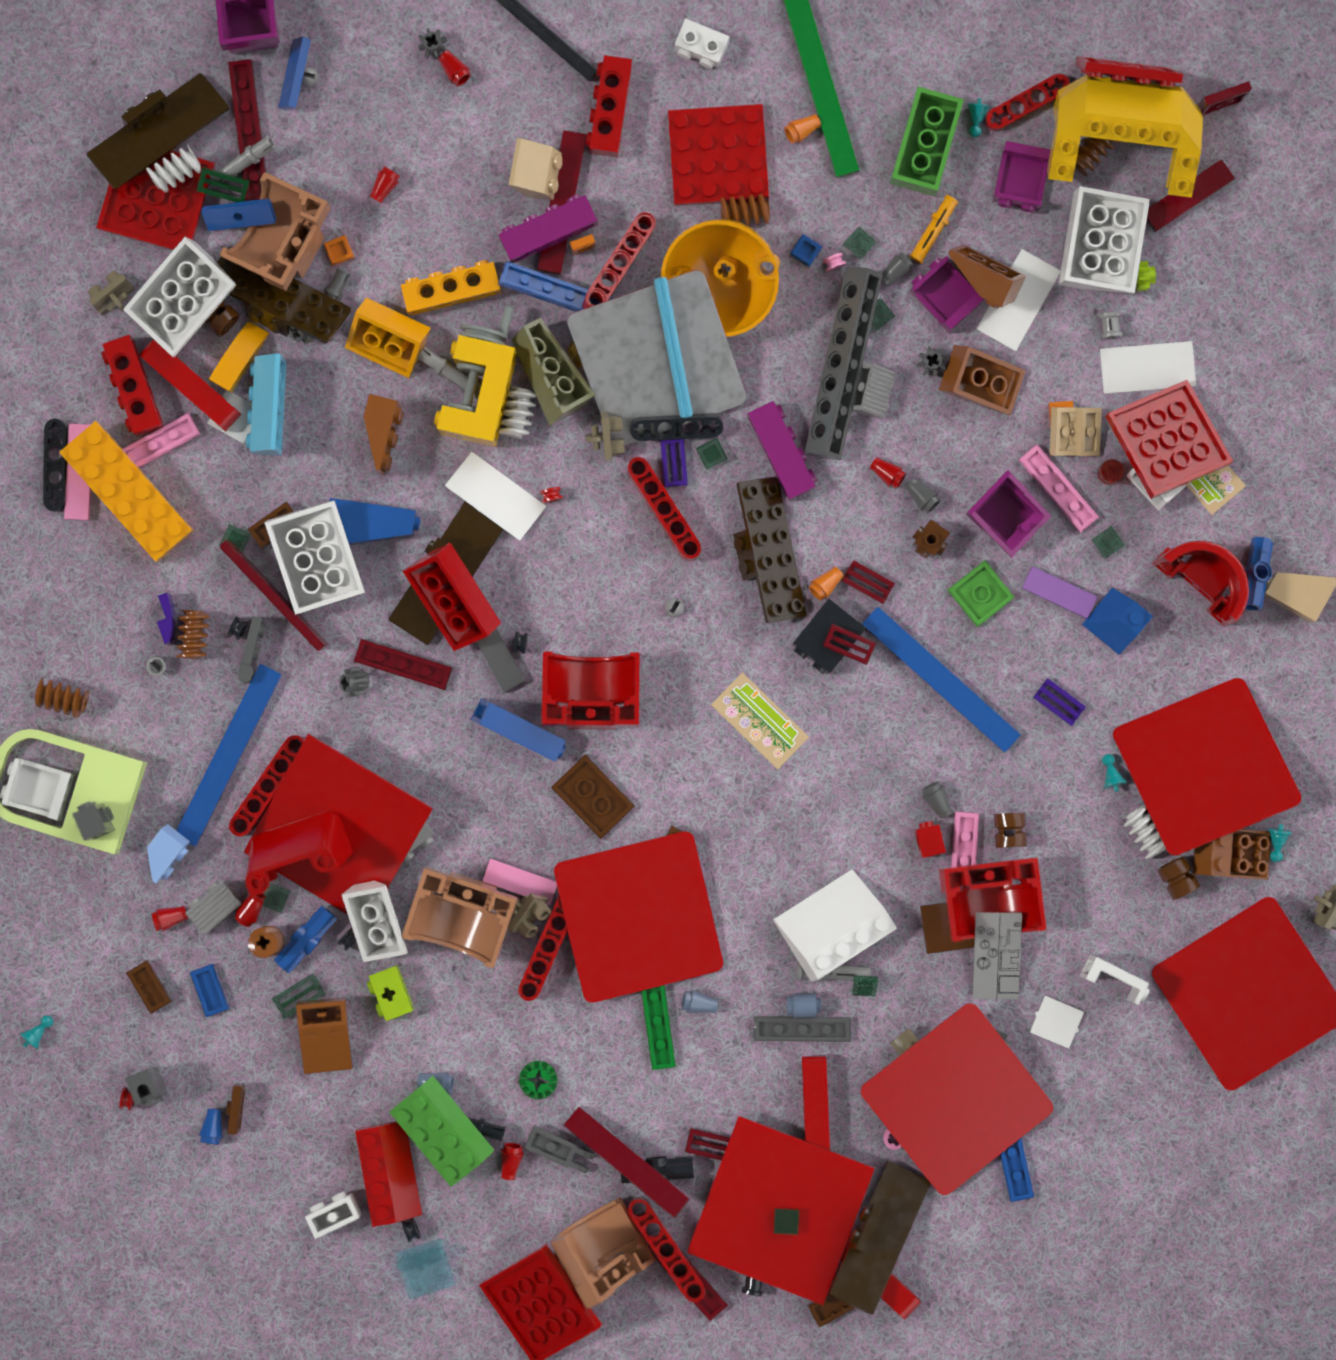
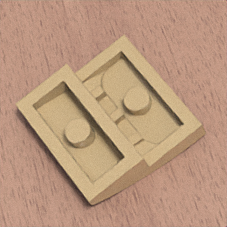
(1075, 431)

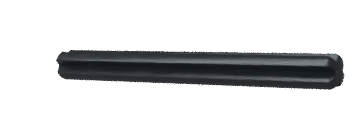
(550, 38)

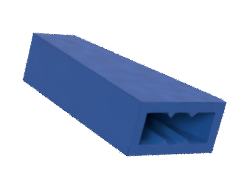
(375, 522)
(518, 730)

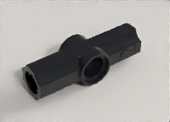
(670, 1167)

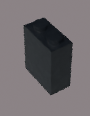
(811, 639)

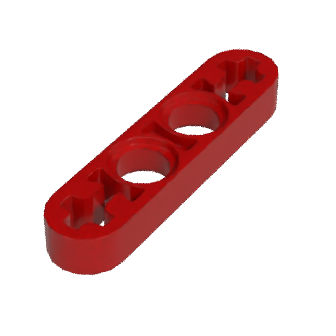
(1027, 102)

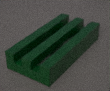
(203, 179)

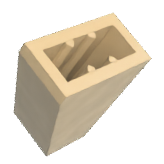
(1300, 593)

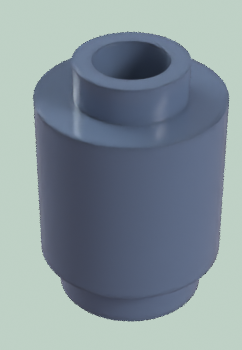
(803, 1005)

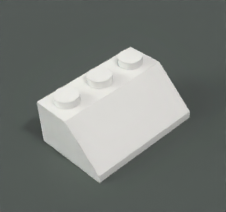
(374, 921)

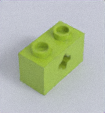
(394, 981)

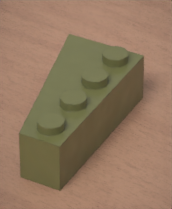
(551, 372)

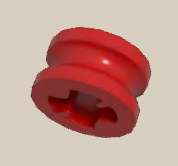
(551, 495)
(126, 1099)

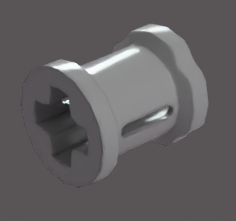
(1115, 332)

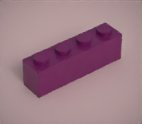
(548, 229)
(781, 450)

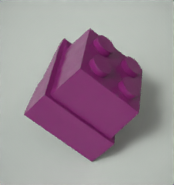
(247, 25)
(1008, 514)

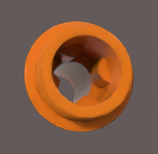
(801, 128)
(824, 585)

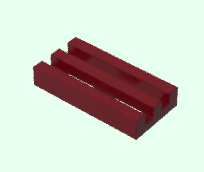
(886, 592)
(830, 636)
(691, 1140)

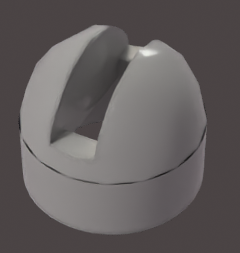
(307, 81)
(679, 610)
(152, 669)

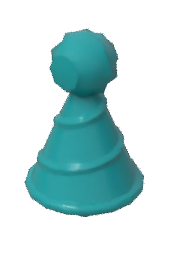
(977, 113)
(1113, 777)
(1279, 837)
(35, 1034)

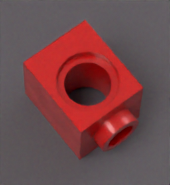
(929, 839)

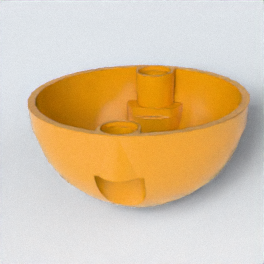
(746, 290)

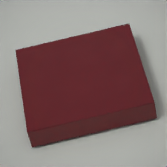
(1224, 98)

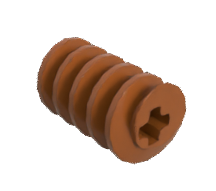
(1089, 152)
(746, 210)
(193, 634)
(61, 699)
(262, 950)

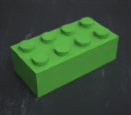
(926, 141)
(442, 1131)

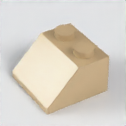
(535, 169)

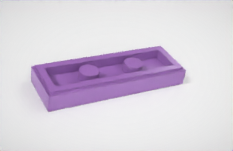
(1059, 592)

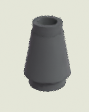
(896, 269)
(923, 495)
(937, 799)

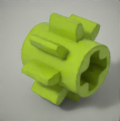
(1145, 277)

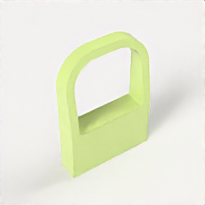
(103, 778)

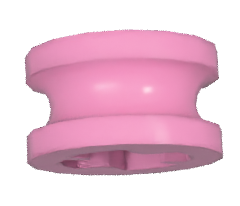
(834, 262)
(891, 1145)

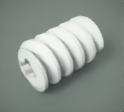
(174, 169)
(518, 413)
(1145, 831)

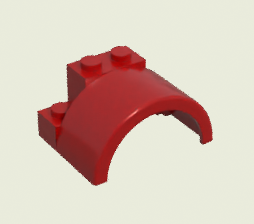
(1210, 572)
(591, 691)
(990, 890)

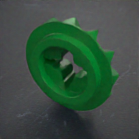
(547, 1073)

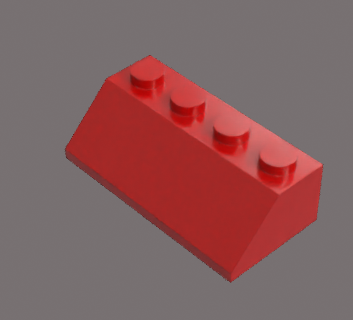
(452, 597)
(388, 1173)

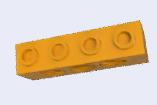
(464, 293)

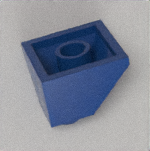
(1117, 620)

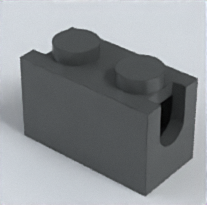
(146, 1087)

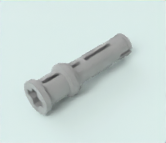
(842, 972)

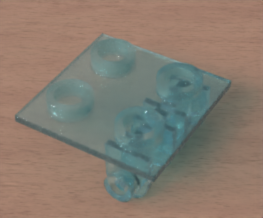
(425, 1268)

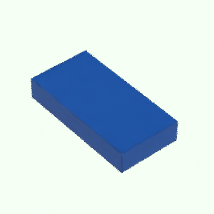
(209, 990)

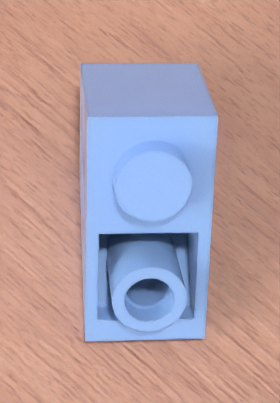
(164, 851)

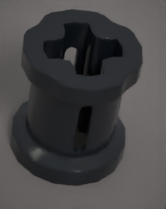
(752, 1287)

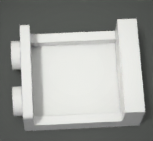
(37, 788)
(1095, 965)

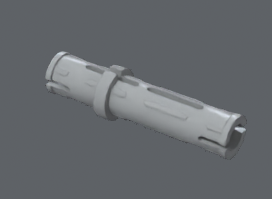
(250, 156)
(447, 370)

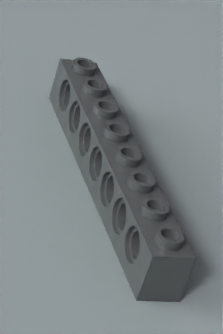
(843, 363)

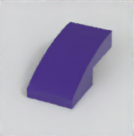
(168, 625)

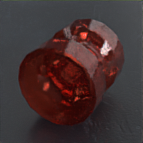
(1107, 474)

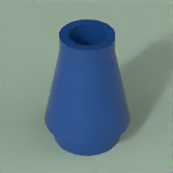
(212, 1127)

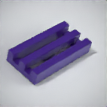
(675, 483)
(1076, 714)

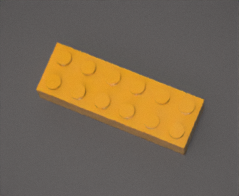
(126, 491)

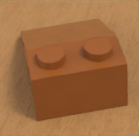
(987, 276)
(982, 379)

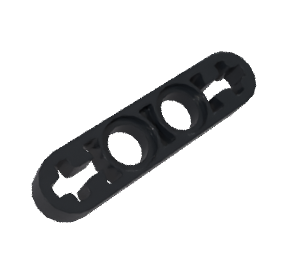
(676, 430)
(54, 465)

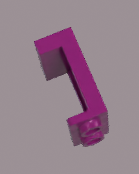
(1021, 176)
(945, 293)

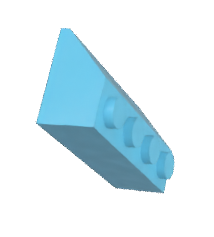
(267, 405)

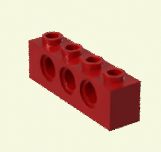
(609, 143)
(126, 348)

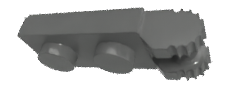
(251, 652)
(556, 1148)

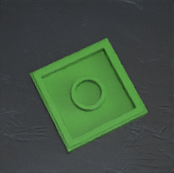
(980, 593)

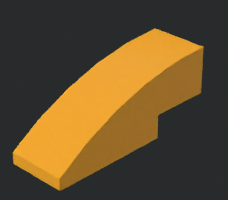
(238, 357)

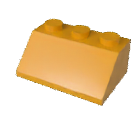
(387, 337)

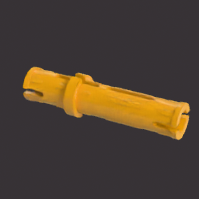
(948, 206)

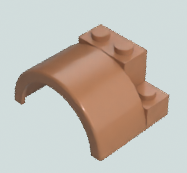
(290, 243)
(461, 915)
(590, 1243)

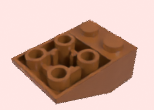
(381, 421)
(1235, 855)
(324, 1035)

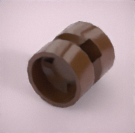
(225, 321)
(1010, 821)
(1178, 878)

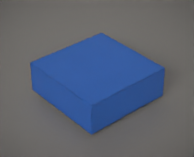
(806, 250)

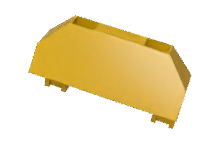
(1128, 114)

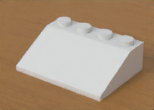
(1104, 241)
(180, 296)
(314, 557)
(834, 925)

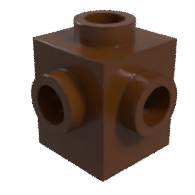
(936, 533)

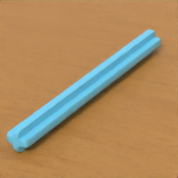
(673, 347)

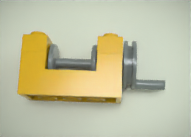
(480, 354)

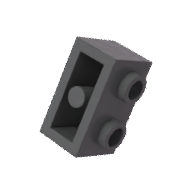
(93, 820)

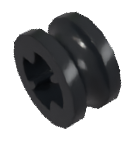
(237, 628)
(520, 642)
(348, 939)
(411, 1229)

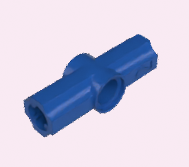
(1258, 562)
(305, 939)

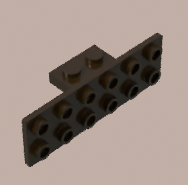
(156, 129)
(279, 309)
(472, 538)
(767, 550)
(879, 1238)

